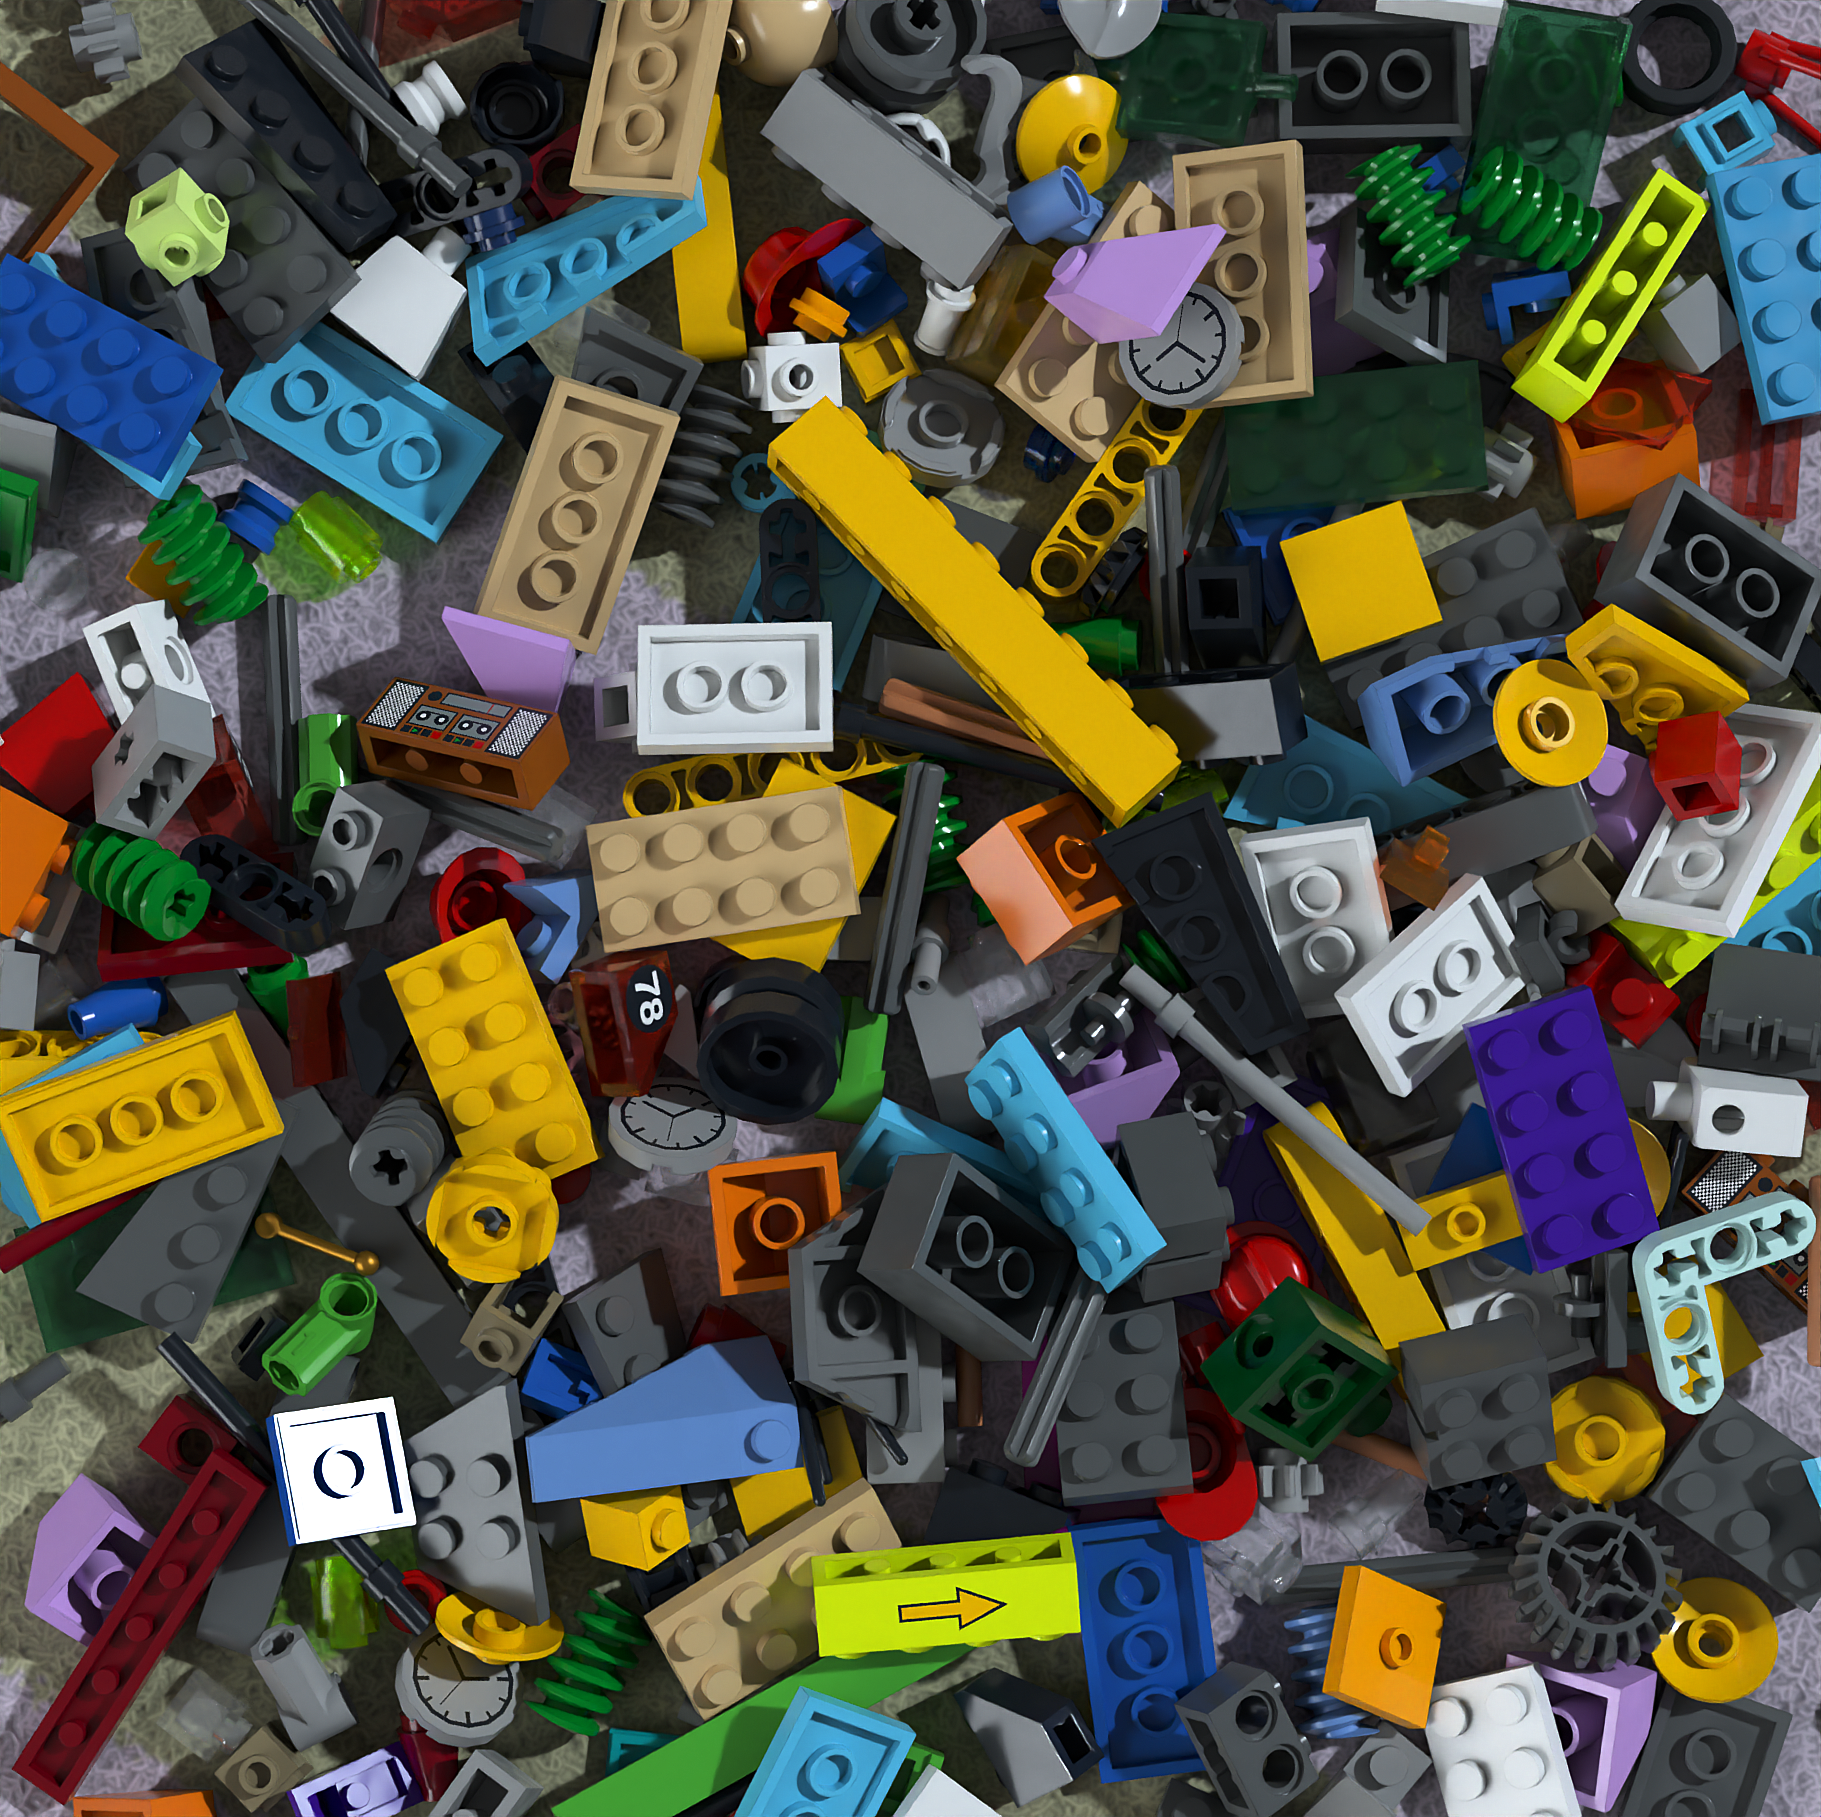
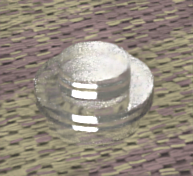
(56, 580)

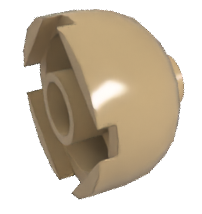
(780, 39)

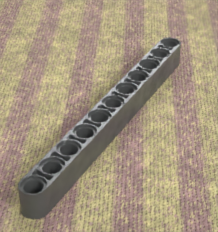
(408, 1274)

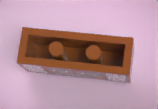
(463, 743)
(1735, 1177)

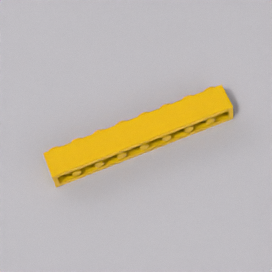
(974, 611)

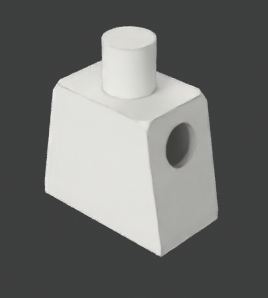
(407, 302)
(1732, 1109)

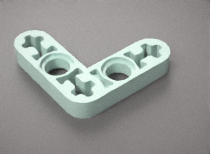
(1686, 1283)

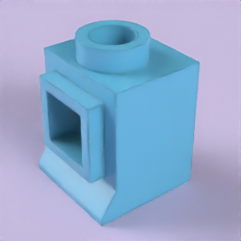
(1707, 147)

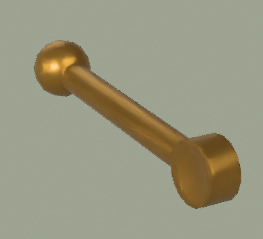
(271, 1225)

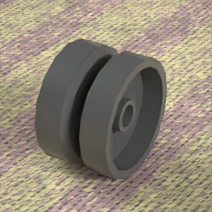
(906, 50)

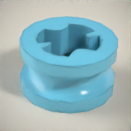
(740, 486)

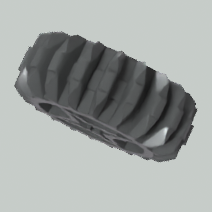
(1645, 1611)

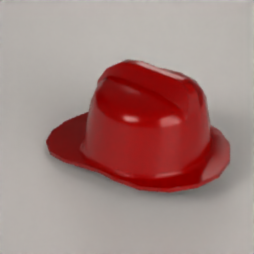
(785, 267)
(474, 895)
(1257, 1264)
(1220, 1471)

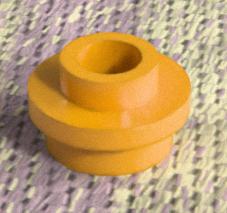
(819, 315)

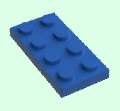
(97, 370)
(1142, 1641)

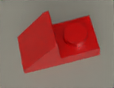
(1623, 991)

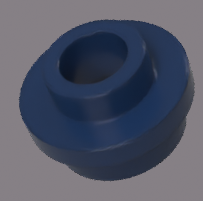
(493, 227)

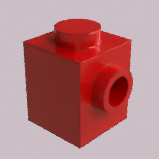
(1697, 765)

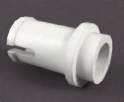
(942, 317)

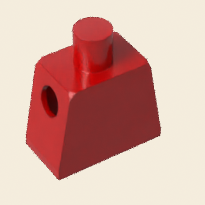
(58, 744)

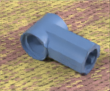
(1056, 209)

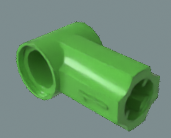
(325, 762)
(860, 1073)
(323, 1335)

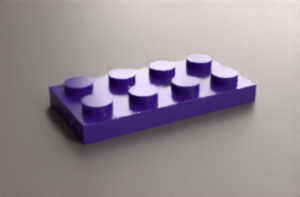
(1561, 1128)

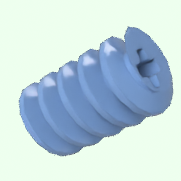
(1331, 1716)

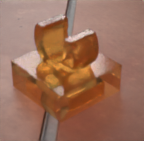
(1418, 868)

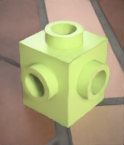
(178, 228)

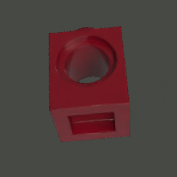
(542, 201)
(166, 1436)

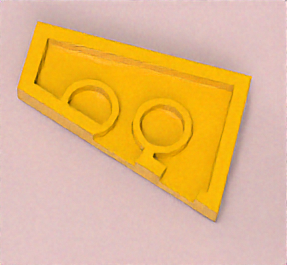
(1649, 673)

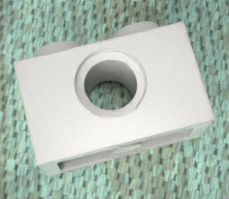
(140, 650)

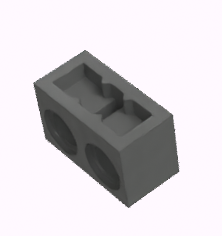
(1237, 1748)

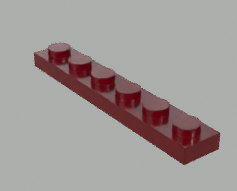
(141, 1626)

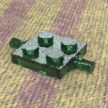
(1194, 81)

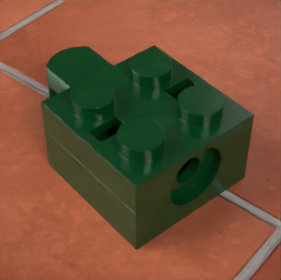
(1302, 1372)

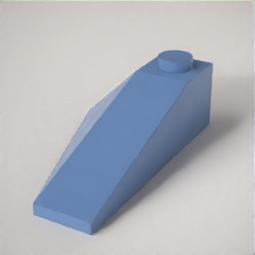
(1444, 705)
(692, 1421)

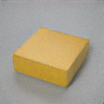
(878, 361)

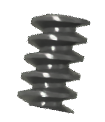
(700, 453)
(401, 1147)

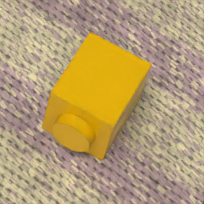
(636, 1525)

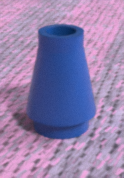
(118, 1005)

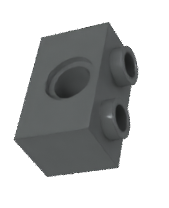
(367, 852)

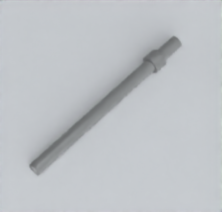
(1178, 1016)

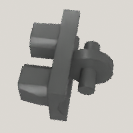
(1086, 1017)
(1604, 1299)

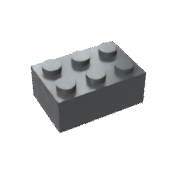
(1372, 82)
(1712, 582)
(967, 1257)
(1747, 1498)

